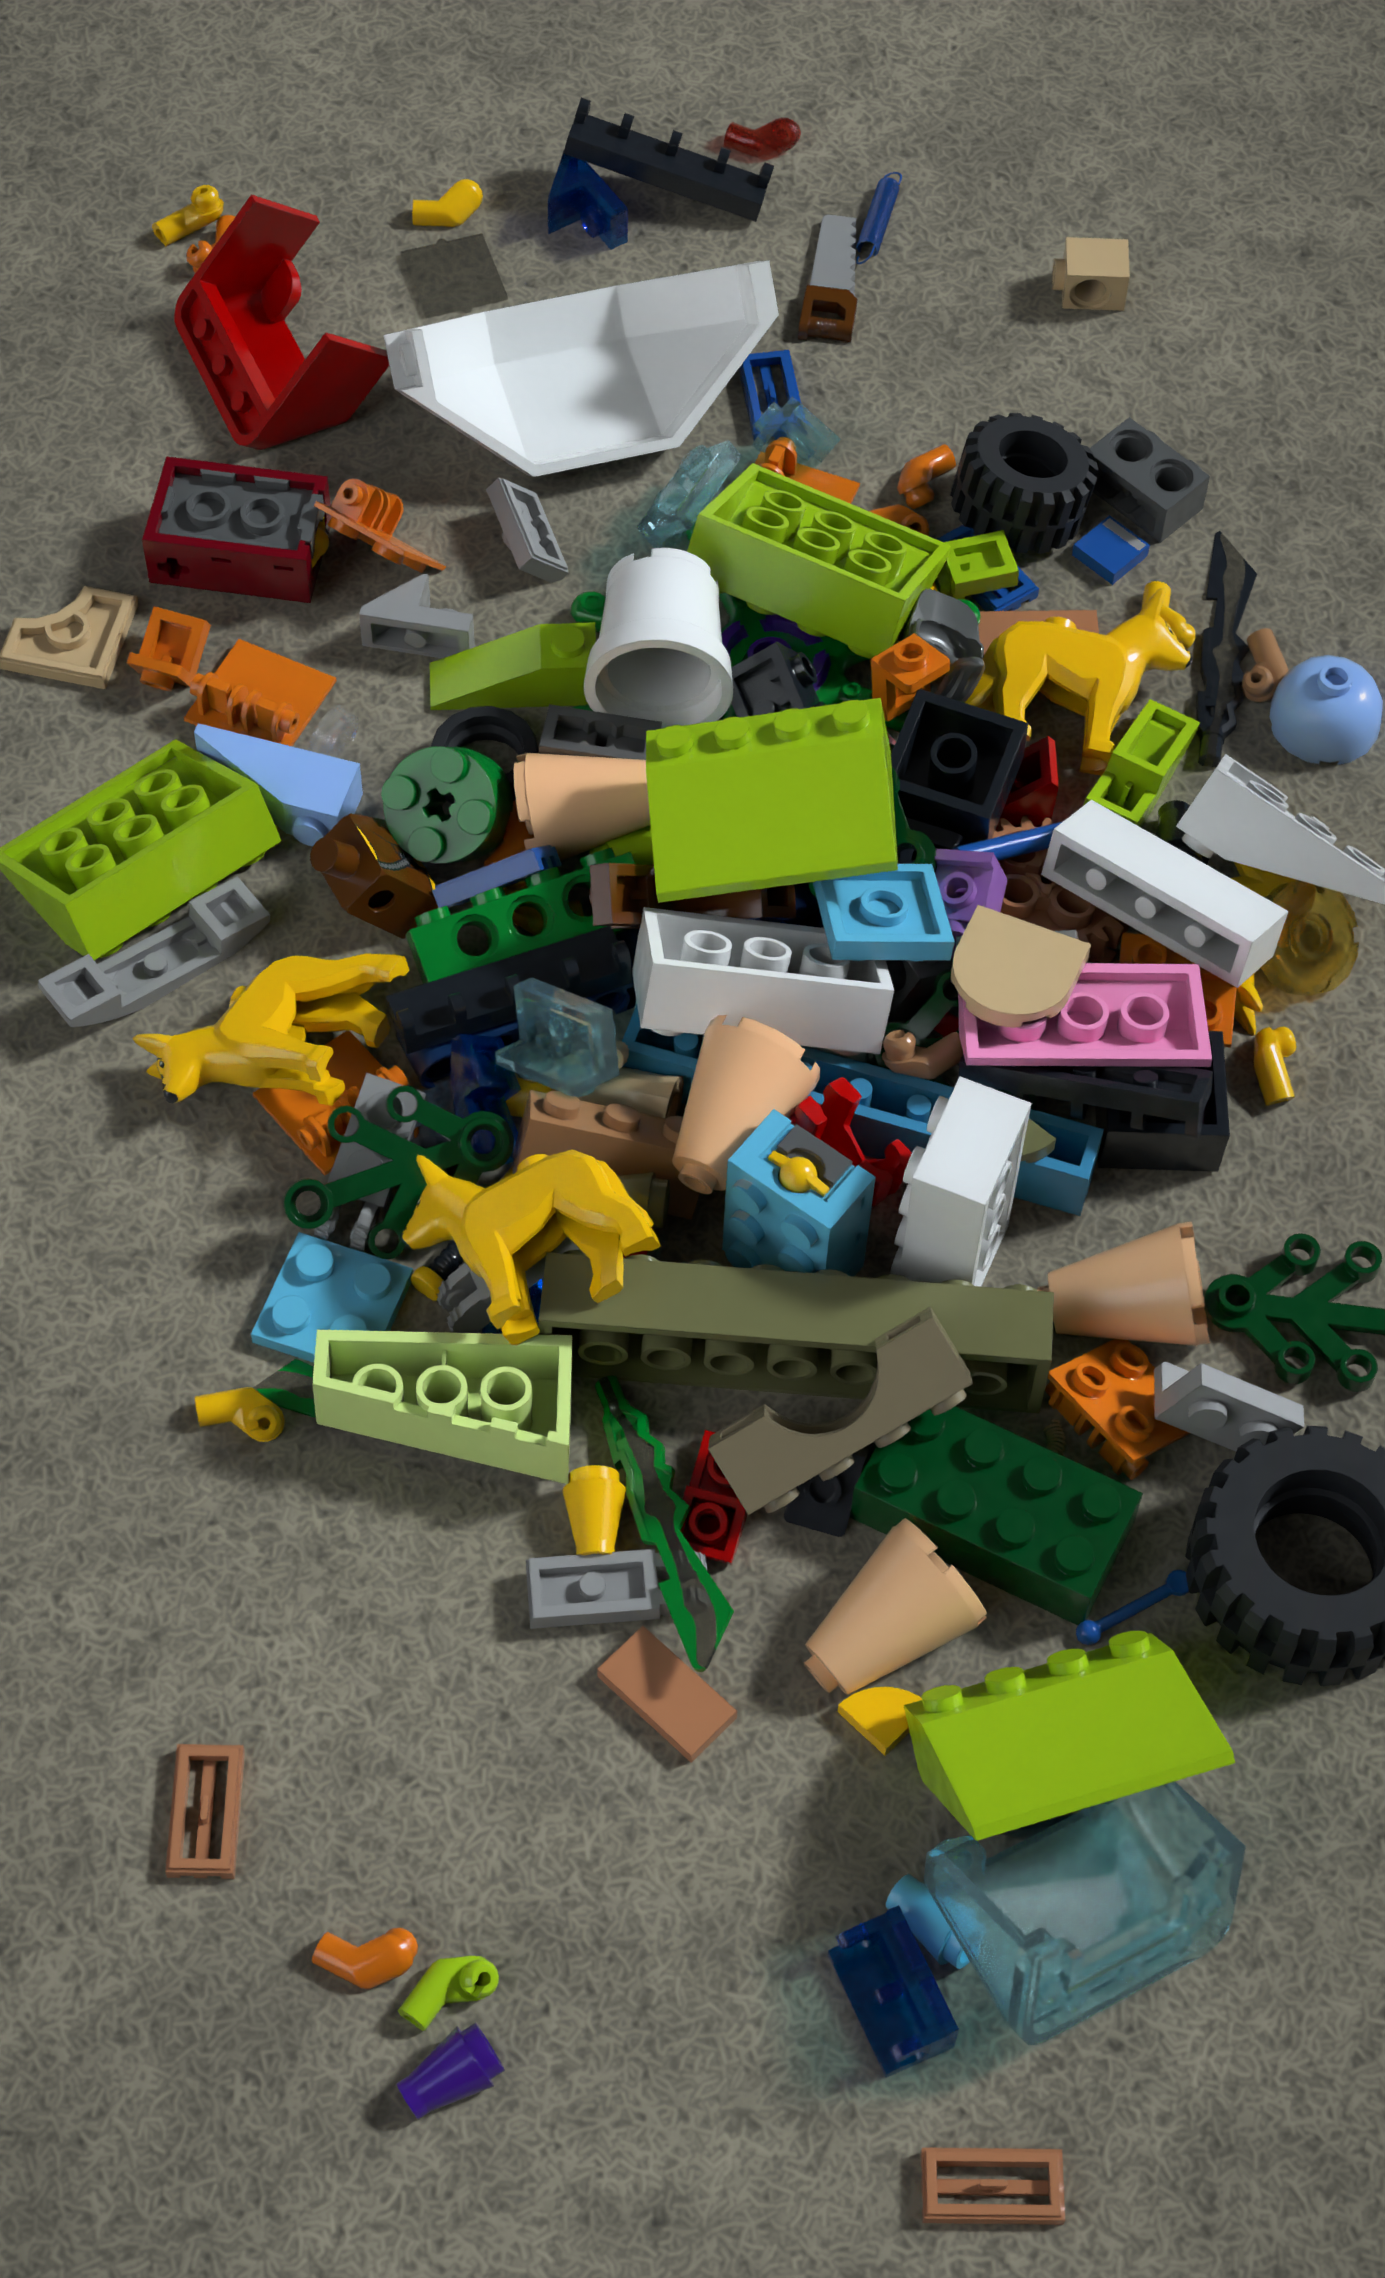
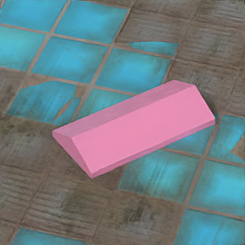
(1112, 1019)

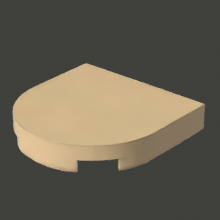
(1015, 968)

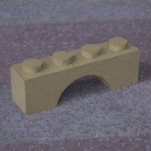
(772, 1455)

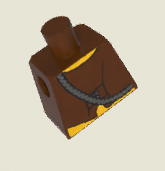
(365, 866)

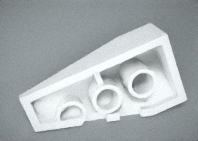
(1249, 824)

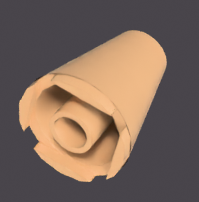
(579, 800)
(734, 1088)
(1134, 1291)
(892, 1613)

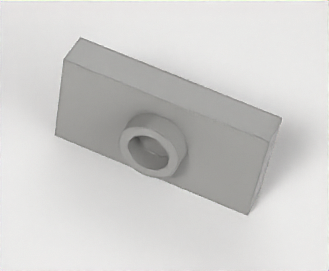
(527, 530)

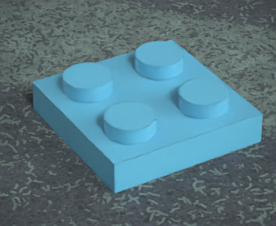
(886, 916)
(328, 1290)

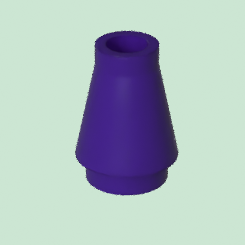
(451, 2072)

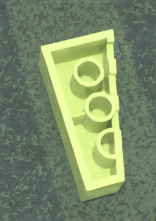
(451, 1394)

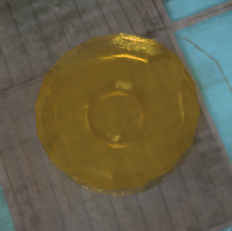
(1315, 942)

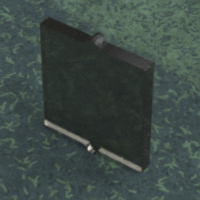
(454, 275)

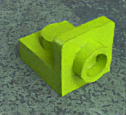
(978, 566)

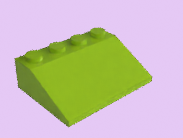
(816, 559)
(771, 800)
(139, 850)
(1063, 1734)

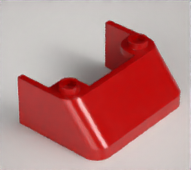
(245, 351)

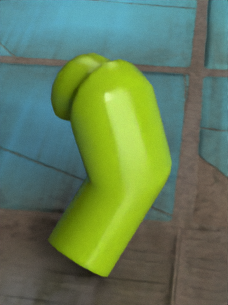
(449, 1982)

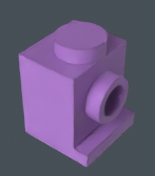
(973, 878)

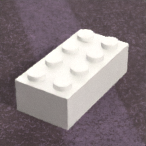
(759, 970)
(961, 1186)

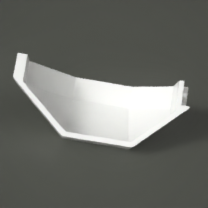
(590, 369)

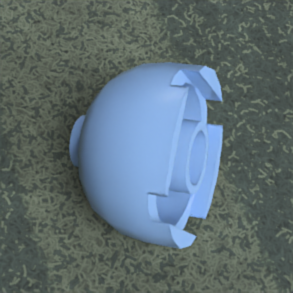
(1326, 710)

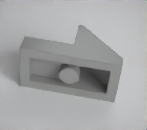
(407, 624)

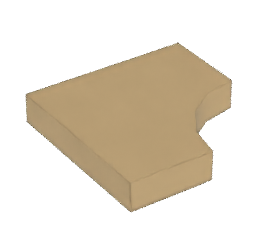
(74, 643)

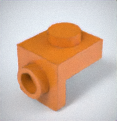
(170, 649)
(903, 671)

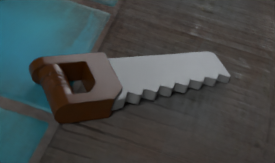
(832, 282)

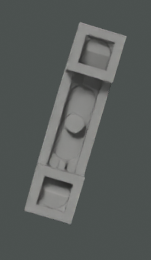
(145, 972)

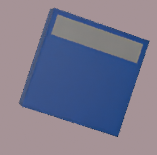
(1110, 550)

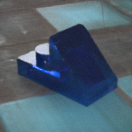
(584, 196)

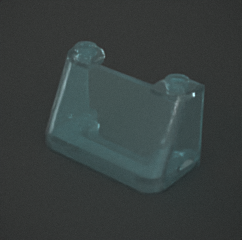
(1089, 1905)

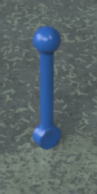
(1090, 1631)

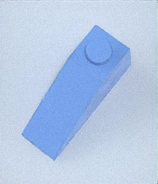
(300, 787)

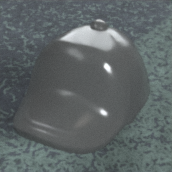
(953, 631)

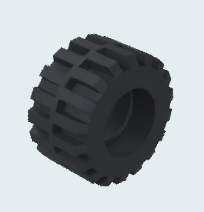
(1024, 481)

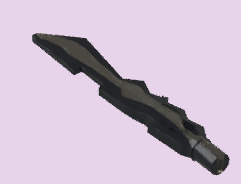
(1222, 650)

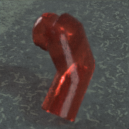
(764, 141)

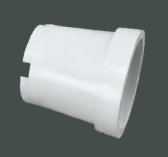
(660, 643)

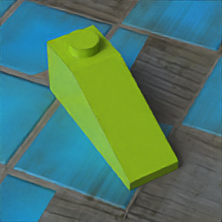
(517, 670)

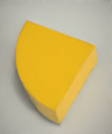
(879, 1715)

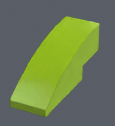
(1144, 762)

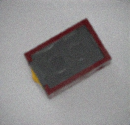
(237, 529)

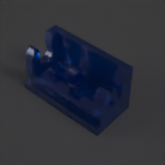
(893, 1992)

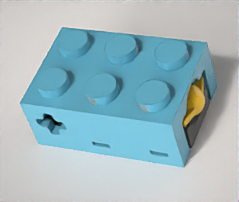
(795, 1202)

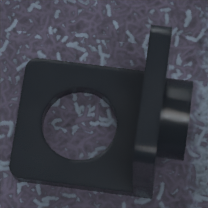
(827, 1503)

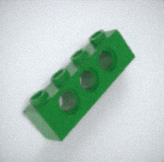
(435, 937)

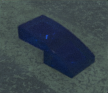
(481, 1084)

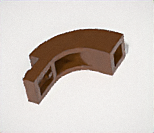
(623, 891)

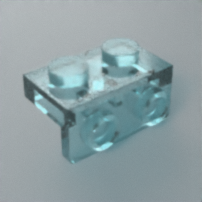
(687, 494)
(562, 1040)

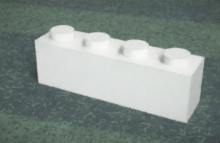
(1164, 893)

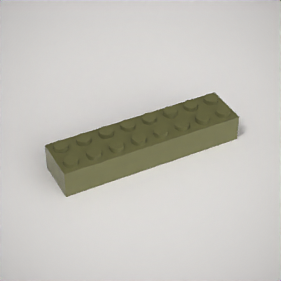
(790, 1328)

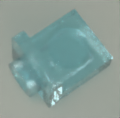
(800, 425)

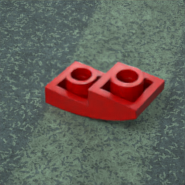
(715, 1511)

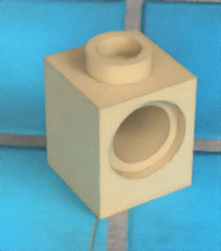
(1093, 273)

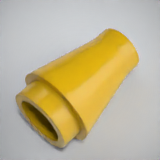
(594, 1508)

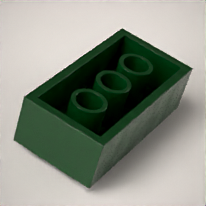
(1001, 1508)

